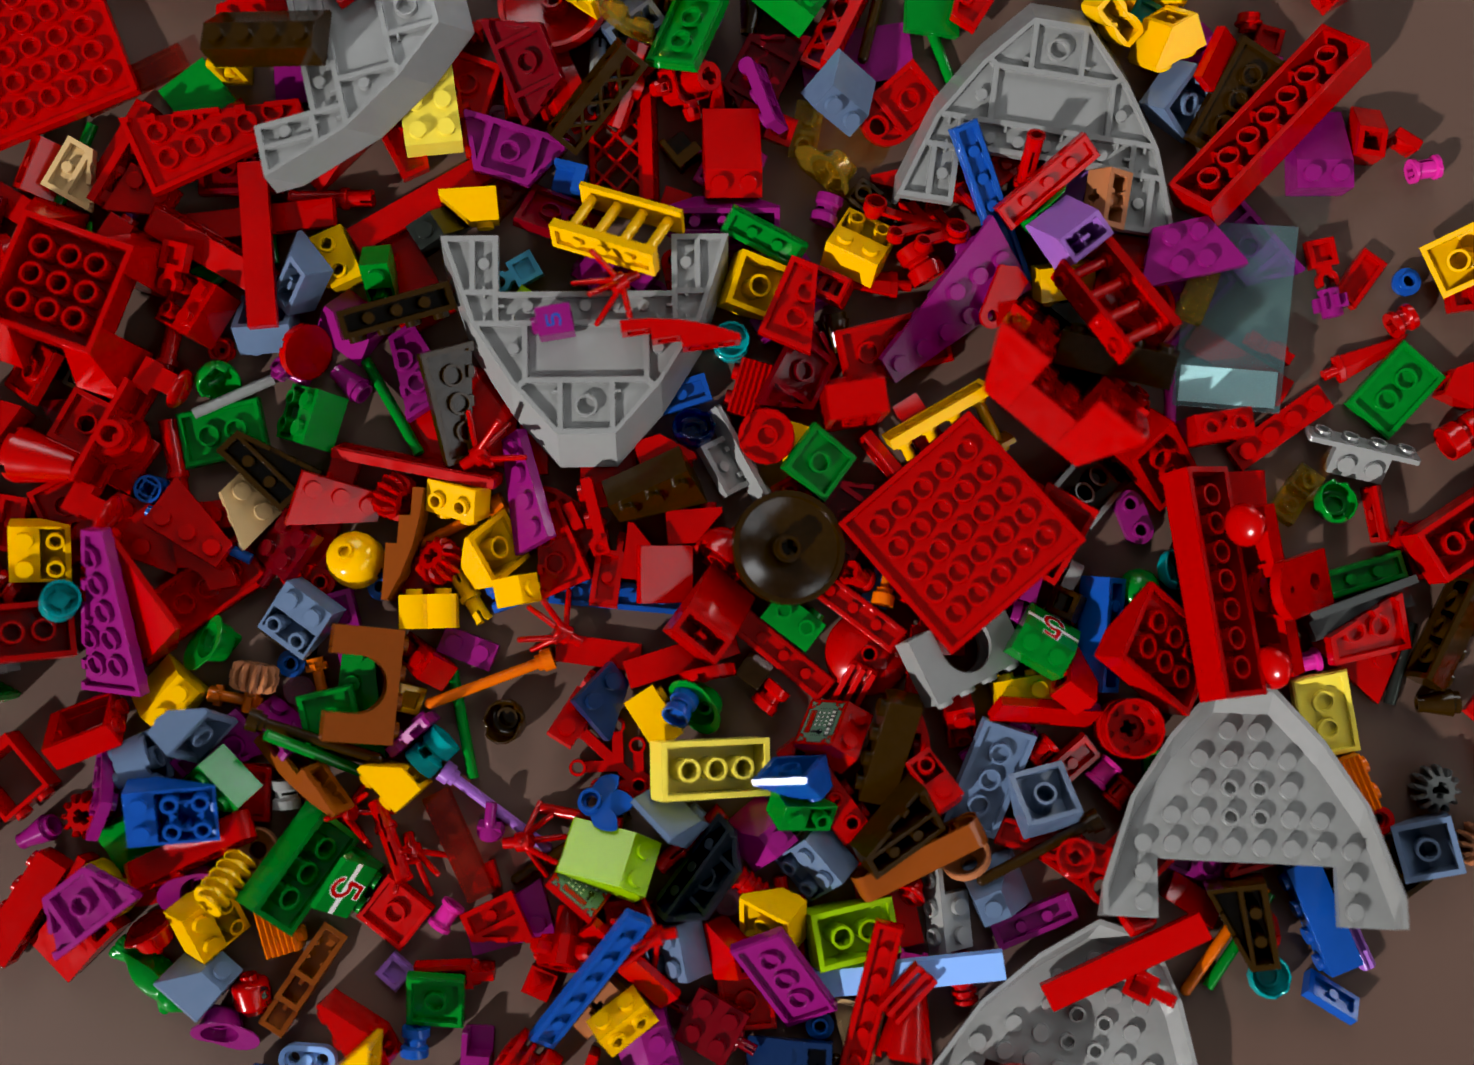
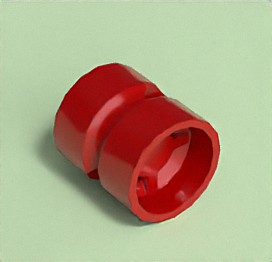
(921, 266)
(1456, 437)
(1075, 858)

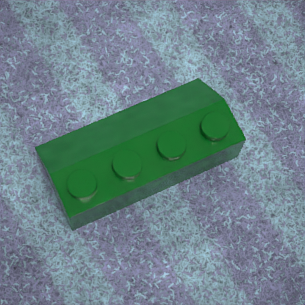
(296, 868)

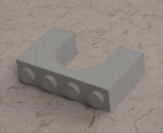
(940, 682)

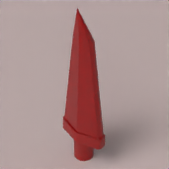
(885, 284)
(1353, 362)

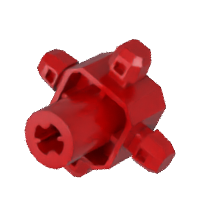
(686, 87)
(562, 948)

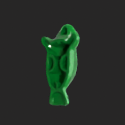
(144, 971)

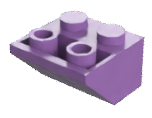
(1069, 230)

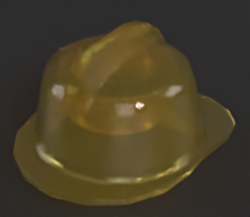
(827, 167)

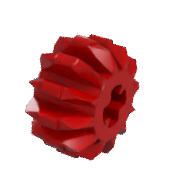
(393, 495)
(438, 561)
(76, 813)

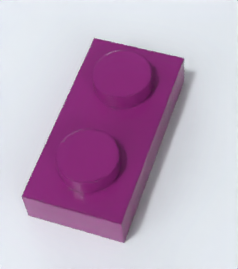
(468, 648)

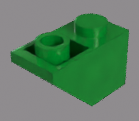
(378, 272)
(800, 814)

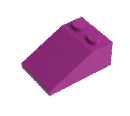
(1321, 161)

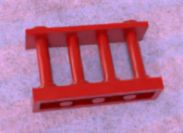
(1134, 286)

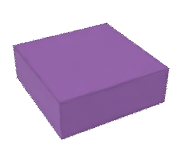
(394, 971)

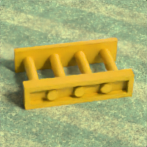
(617, 249)
(945, 410)

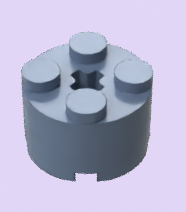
(139, 759)

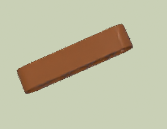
(962, 837)

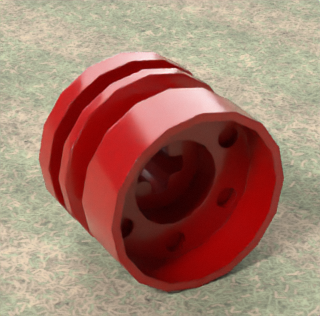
(1144, 731)
(519, 1053)

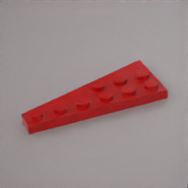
(198, 141)

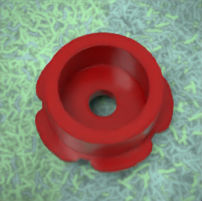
(1248, 21)
(228, 345)

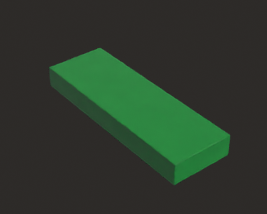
(762, 235)
(1367, 573)

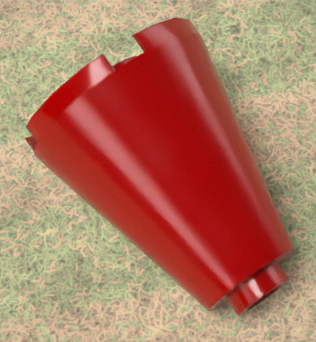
(36, 458)
(910, 1039)

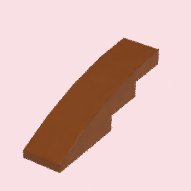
(400, 556)
(309, 778)
(303, 979)

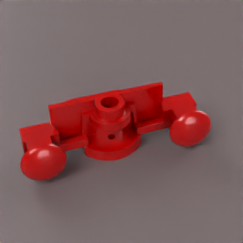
(117, 439)
(1296, 588)

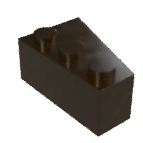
(265, 467)
(654, 487)
(897, 828)
(1248, 917)

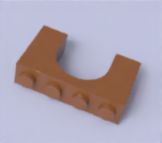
(377, 723)

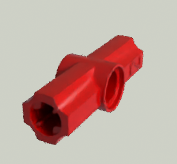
(619, 116)

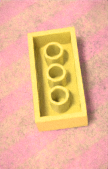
(434, 122)
(707, 768)

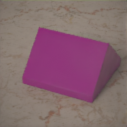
(357, 351)

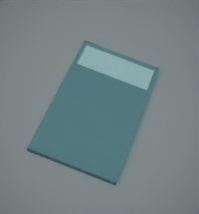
(1242, 341)

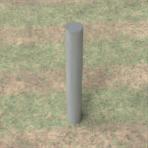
(233, 396)

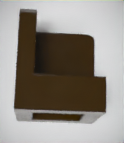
(681, 151)

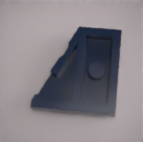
(602, 699)

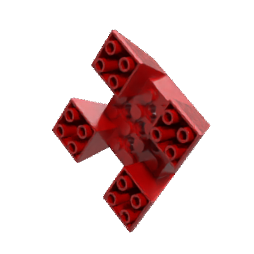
(85, 328)
(1078, 426)

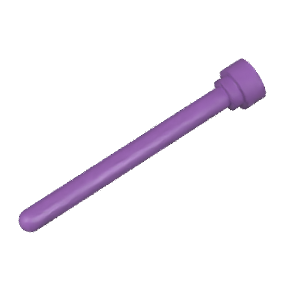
(451, 775)

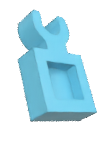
(522, 270)

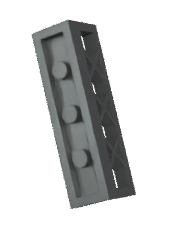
(1333, 616)

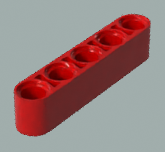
(209, 248)
(177, 859)

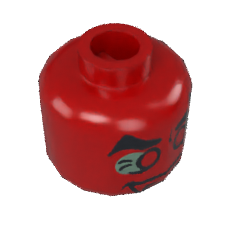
(251, 994)

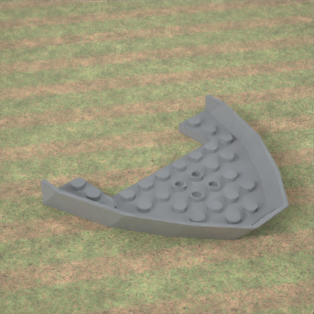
(375, 72)
(1048, 75)
(591, 392)
(1253, 789)
(1102, 1029)

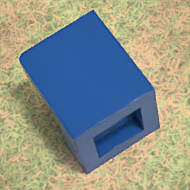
(568, 176)

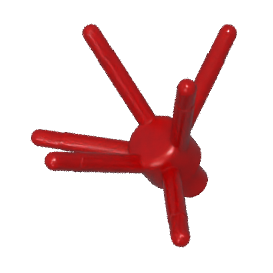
(617, 283)
(480, 453)
(561, 632)
(351, 815)
(525, 841)
(414, 855)
(653, 938)

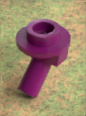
(281, 375)
(490, 828)

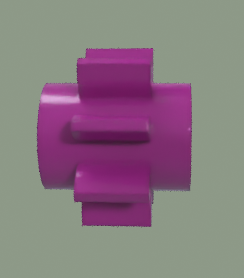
(1330, 303)

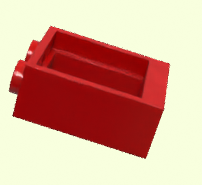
(1217, 427)
(66, 748)
(8, 809)

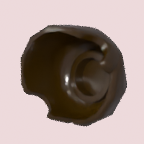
(504, 721)

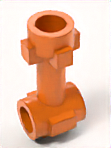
(316, 666)
(218, 695)

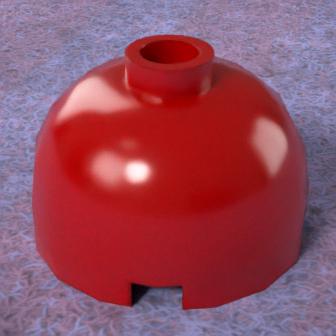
(717, 549)

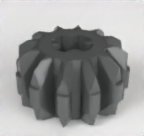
(1445, 788)

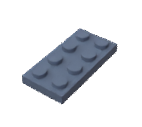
(993, 754)

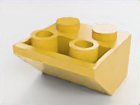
(1167, 38)
(857, 248)
(39, 550)
(394, 782)
(201, 932)

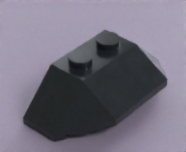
(702, 876)

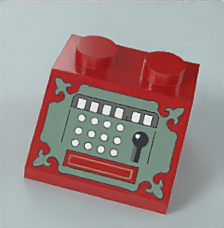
(833, 730)
(579, 897)

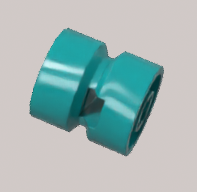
(734, 353)
(59, 601)
(439, 744)

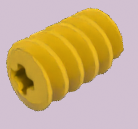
(222, 880)

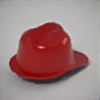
(150, 933)

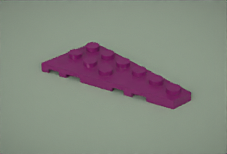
(951, 303)
(107, 626)

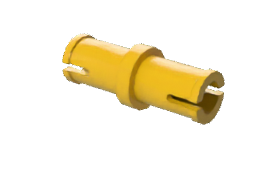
(471, 598)

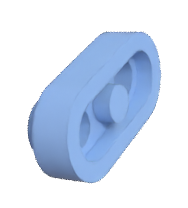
(308, 1053)

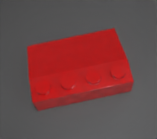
(154, 623)
(1152, 651)

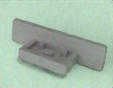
(1360, 456)
(728, 463)
(946, 916)

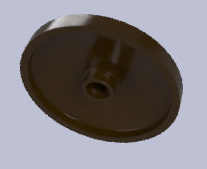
(788, 547)

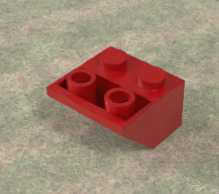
(198, 311)

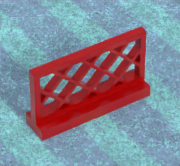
(647, 150)

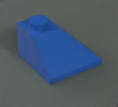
(796, 776)

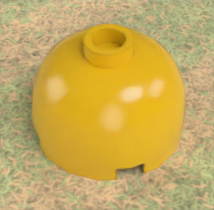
(355, 559)

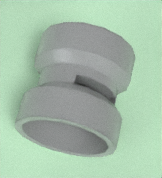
(282, 799)

